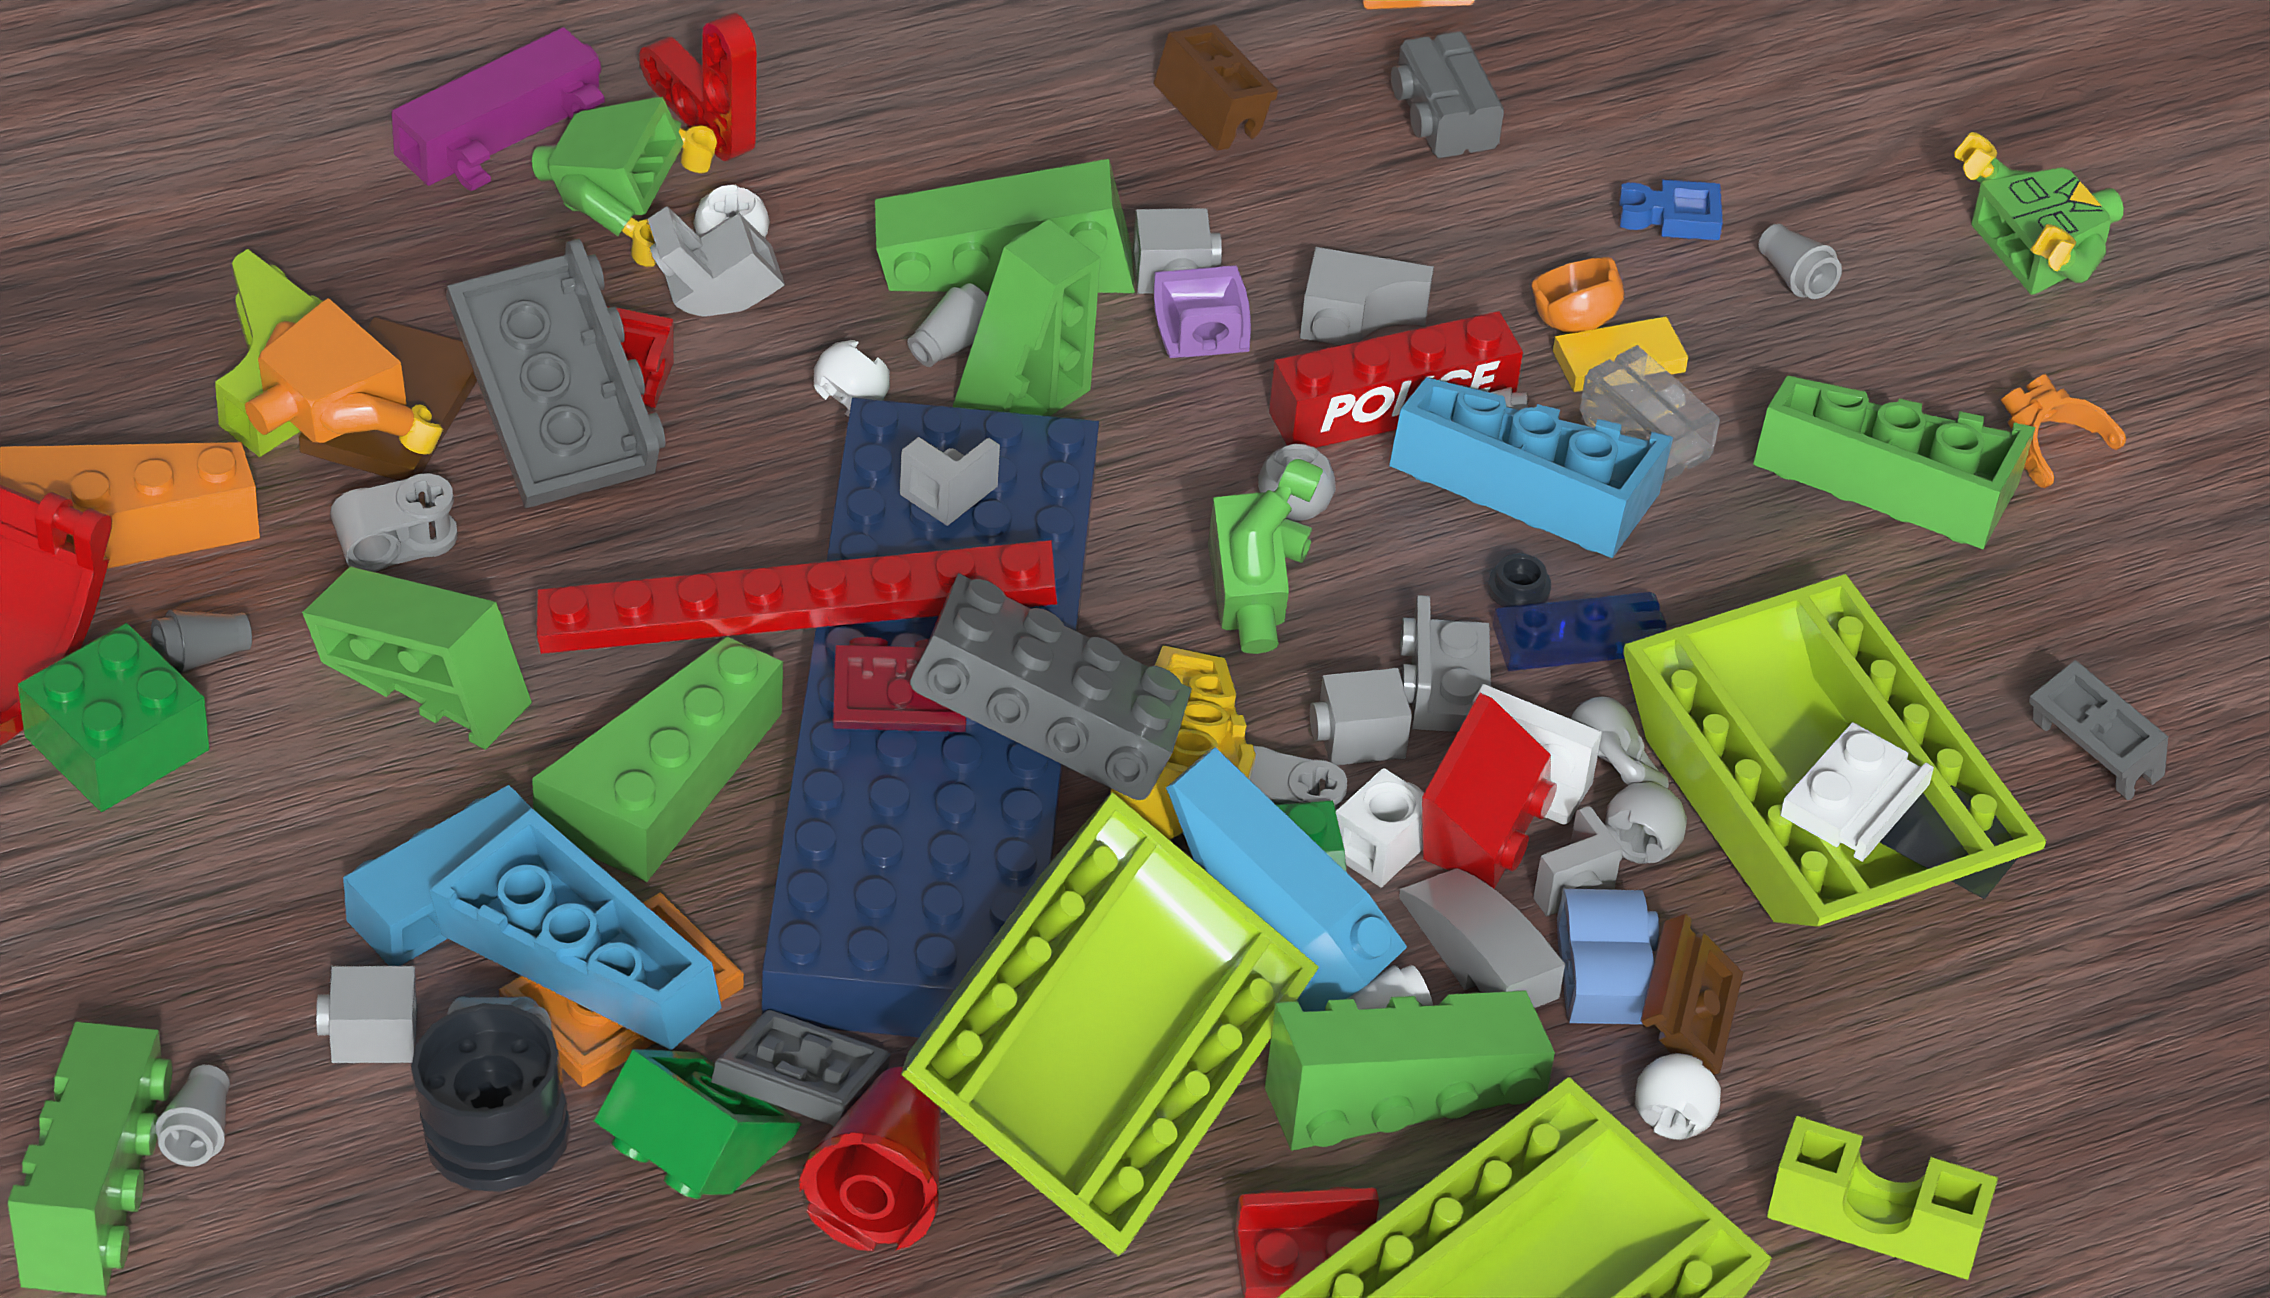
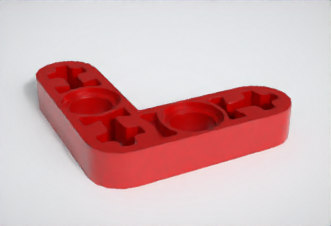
(714, 94)

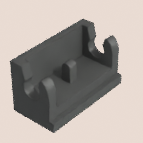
(2102, 726)

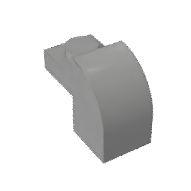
(716, 272)

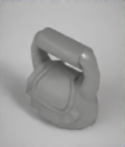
(1619, 740)

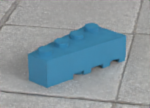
(1530, 463)
(577, 931)

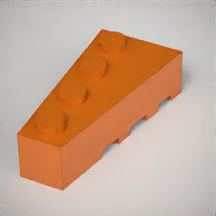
(157, 495)

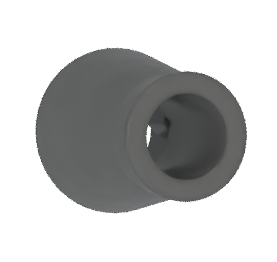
(198, 638)

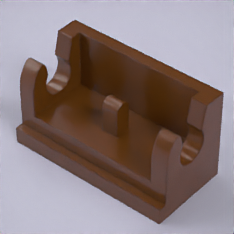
(1213, 84)

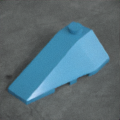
(1283, 878)

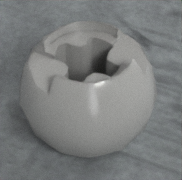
(1275, 466)
(1647, 821)

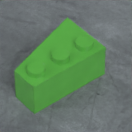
(1035, 327)
(424, 644)

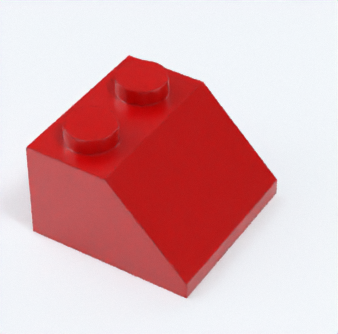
(1486, 795)

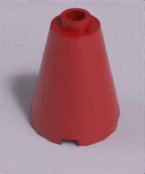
(878, 1168)

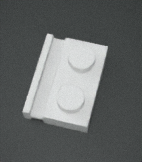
(1856, 791)

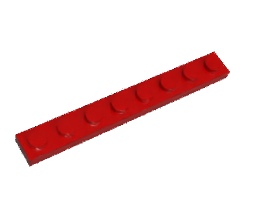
(784, 597)

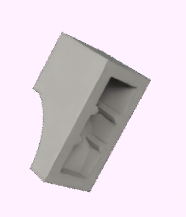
(1362, 293)

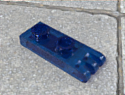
(1575, 629)

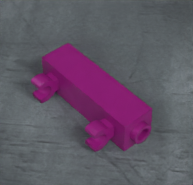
(495, 108)

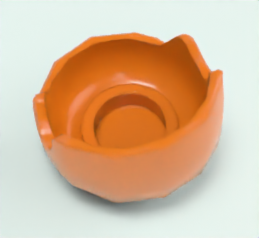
(1579, 294)

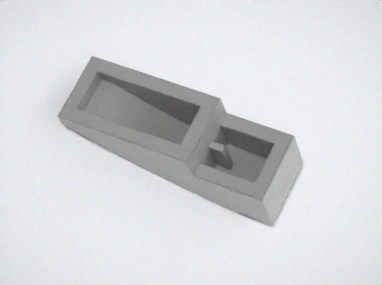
(1484, 937)

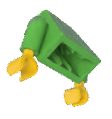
(617, 161)
(2038, 221)

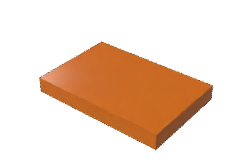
(594, 1044)

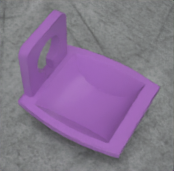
(1202, 311)

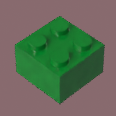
(114, 717)

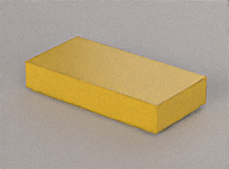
(1588, 349)

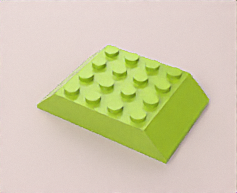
(1761, 696)
(1108, 1022)
(1548, 1211)

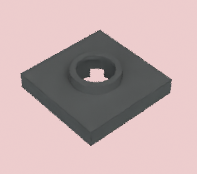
(783, 1052)

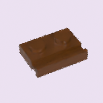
(1692, 994)

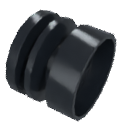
(491, 1097)

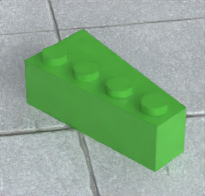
(960, 230)
(1895, 457)
(663, 760)
(1401, 1064)
(89, 1159)

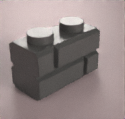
(1448, 95)

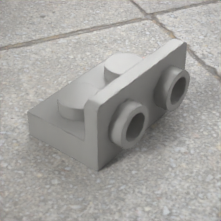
(1446, 667)

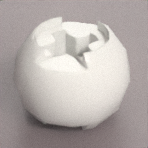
(726, 203)
(850, 374)
(1677, 1096)

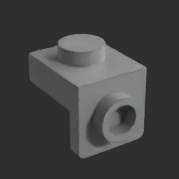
(1584, 864)

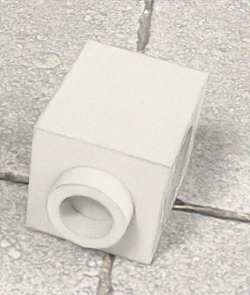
(1382, 827)

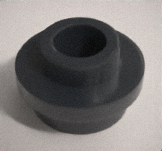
(1519, 581)

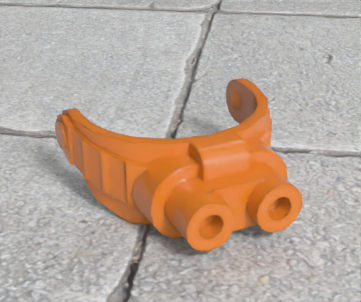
(2047, 404)

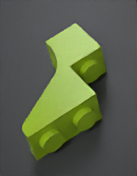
(261, 303)

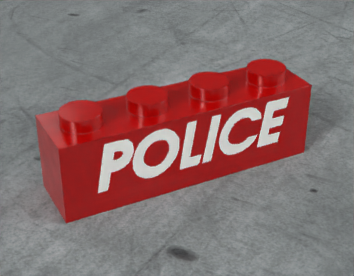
(1364, 384)

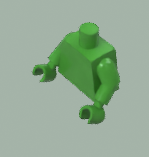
(1249, 555)

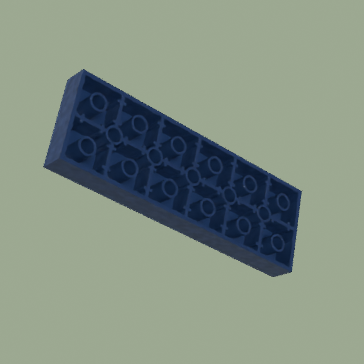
(919, 841)

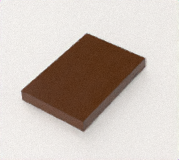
(434, 375)

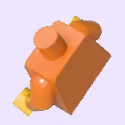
(334, 382)

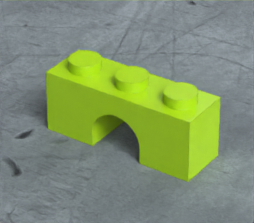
(1920, 1221)

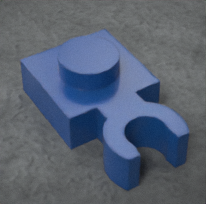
(1680, 208)

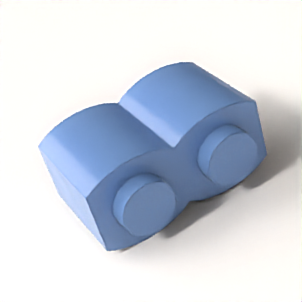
(1606, 954)

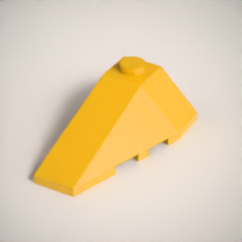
(1206, 724)

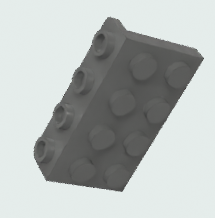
(557, 376)
(1052, 688)

